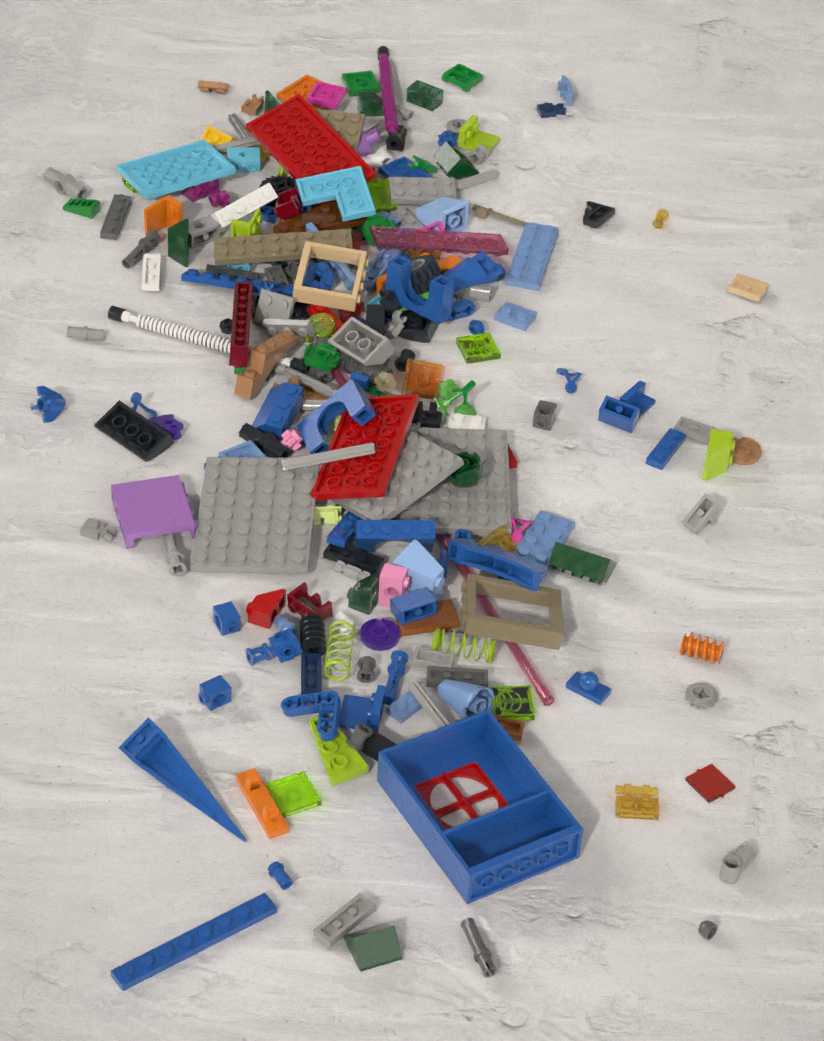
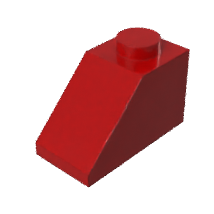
(266, 607)

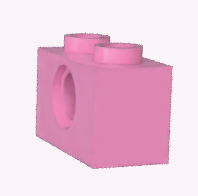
(392, 582)

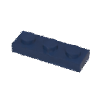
(311, 673)

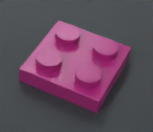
(326, 95)

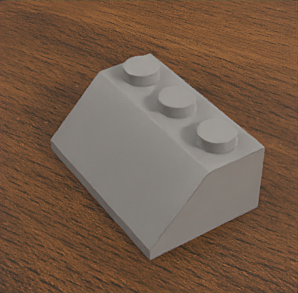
(362, 343)

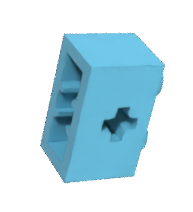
(244, 158)

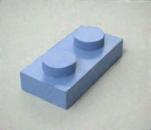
(404, 707)

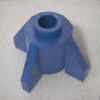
(49, 403)

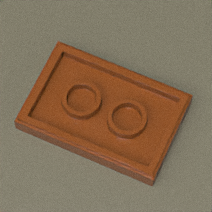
(445, 618)

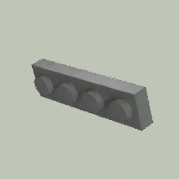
(115, 217)

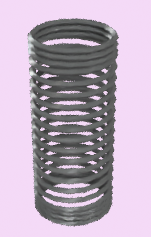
(349, 362)

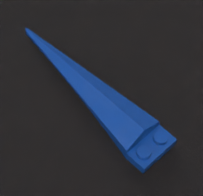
(156, 755)

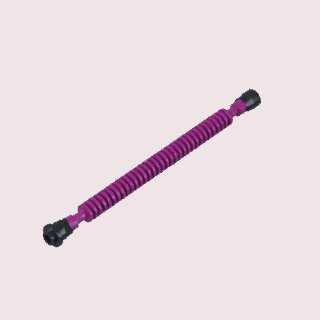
(393, 140)

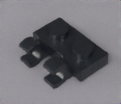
(431, 418)

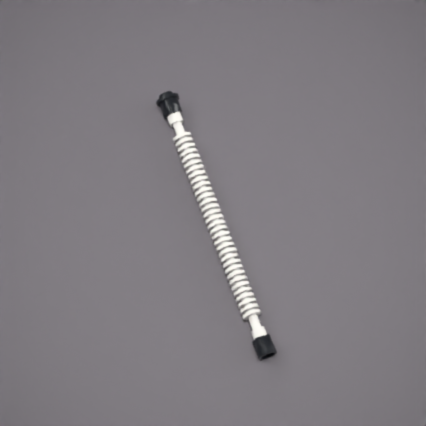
(191, 335)

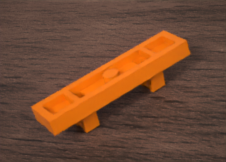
(262, 803)

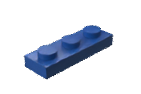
(665, 449)
(344, 530)

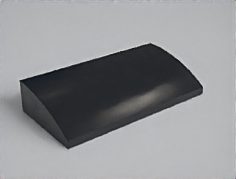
(417, 327)
(134, 432)

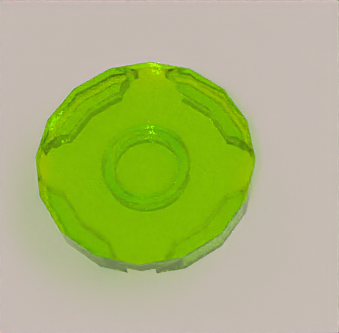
(323, 324)

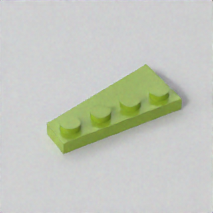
(338, 758)

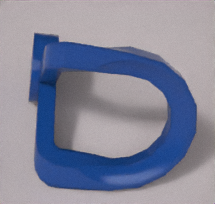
(570, 387)
(135, 399)

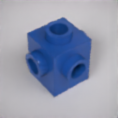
(284, 645)

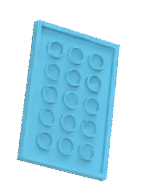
(175, 169)

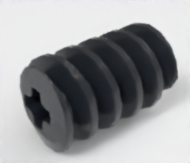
(312, 634)

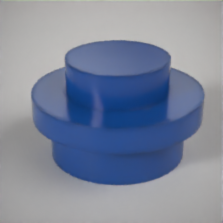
(476, 327)

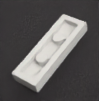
(151, 272)

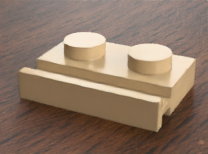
(748, 287)

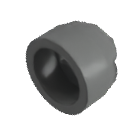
(707, 929)

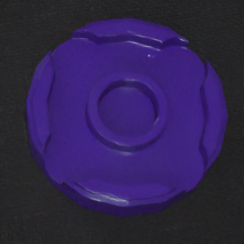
(380, 634)

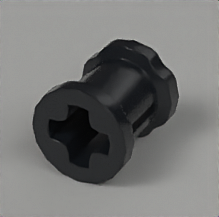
(401, 362)

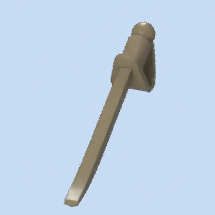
(483, 213)

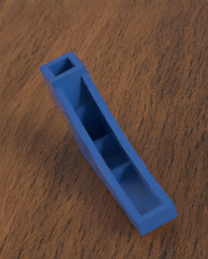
(494, 560)

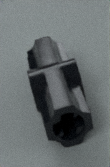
(264, 441)

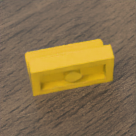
(215, 137)

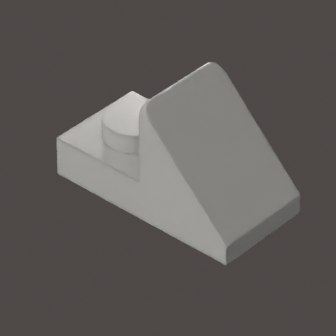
(702, 513)

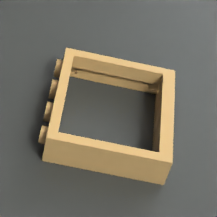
(325, 297)

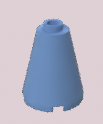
(465, 698)

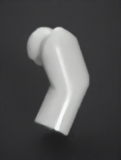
(341, 616)

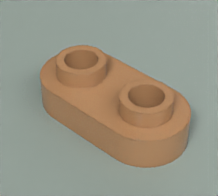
(207, 86)

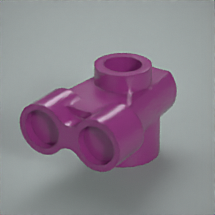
(219, 198)

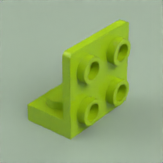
(471, 137)
(243, 228)

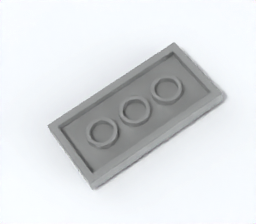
(420, 190)

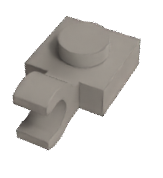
(393, 328)

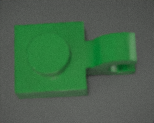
(423, 164)

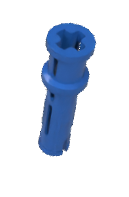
(400, 666)

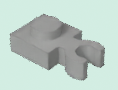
(95, 529)

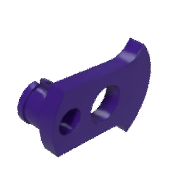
(173, 427)

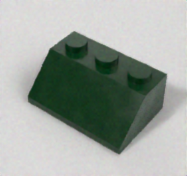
(581, 563)

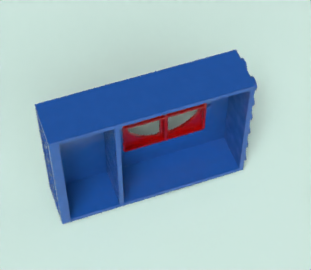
(492, 851)

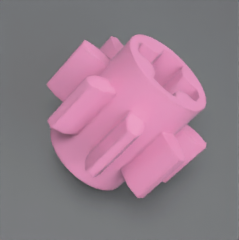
(292, 439)

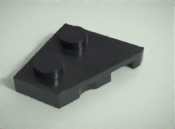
(597, 214)

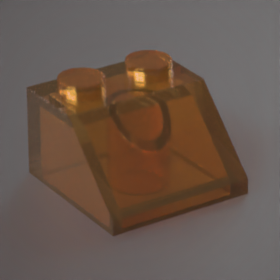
(423, 378)

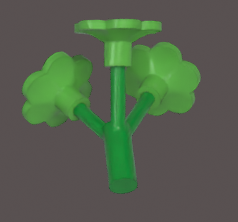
(449, 390)

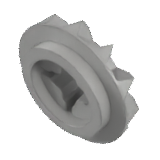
(454, 125)
(695, 690)

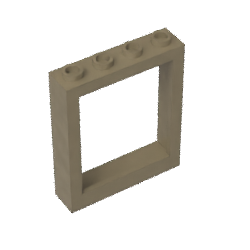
(507, 629)

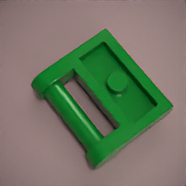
(464, 74)

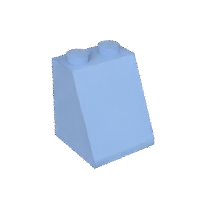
(448, 211)
(422, 569)

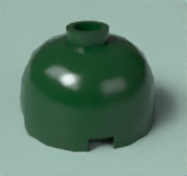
(469, 473)

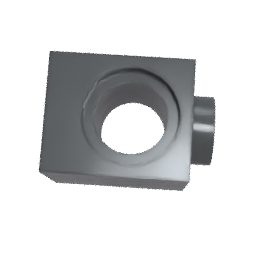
(544, 415)

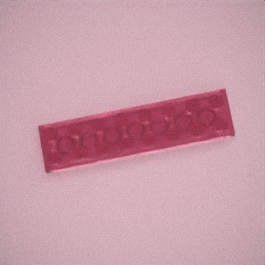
(438, 240)

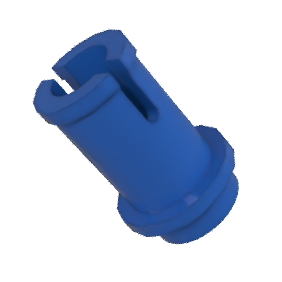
(277, 871)

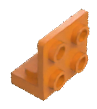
(163, 214)

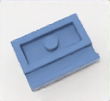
(515, 316)

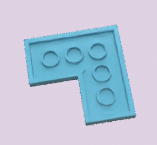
(344, 186)

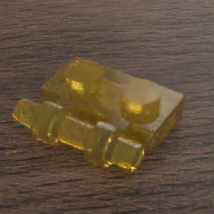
(636, 807)

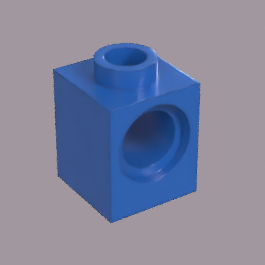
(226, 618)
(215, 693)

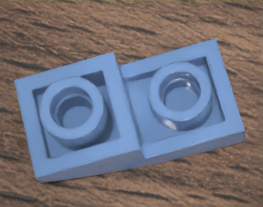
(566, 90)

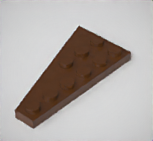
(323, 217)

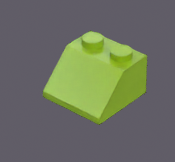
(718, 453)

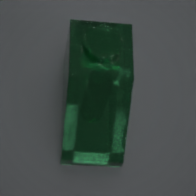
(370, 104)
(364, 594)

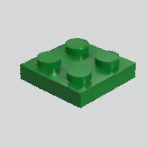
(360, 82)

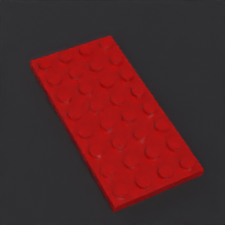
(304, 141)
(367, 474)

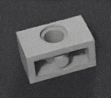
(203, 231)

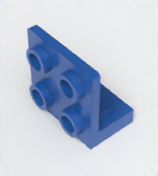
(363, 710)

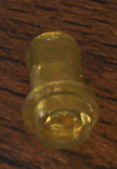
(661, 217)

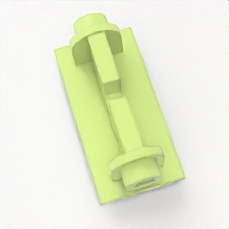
(330, 514)

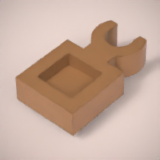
(252, 106)

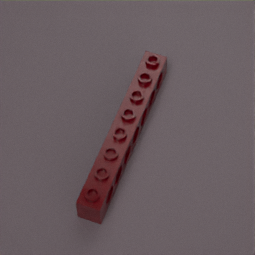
(240, 324)

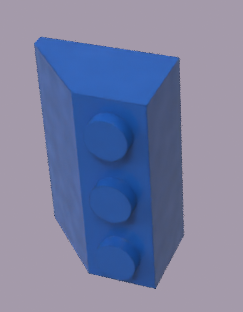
(280, 409)

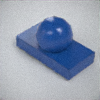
(588, 687)

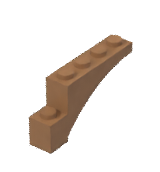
(261, 362)

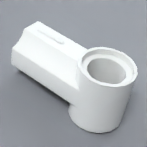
(378, 159)

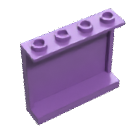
(152, 508)

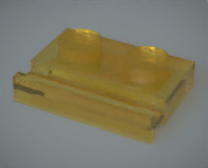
(500, 538)

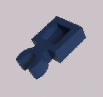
(549, 110)

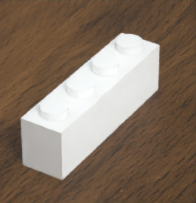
(245, 206)

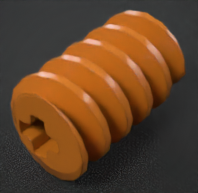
(702, 648)

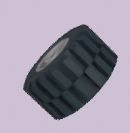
(423, 271)

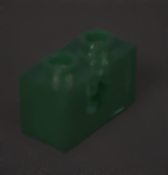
(424, 95)

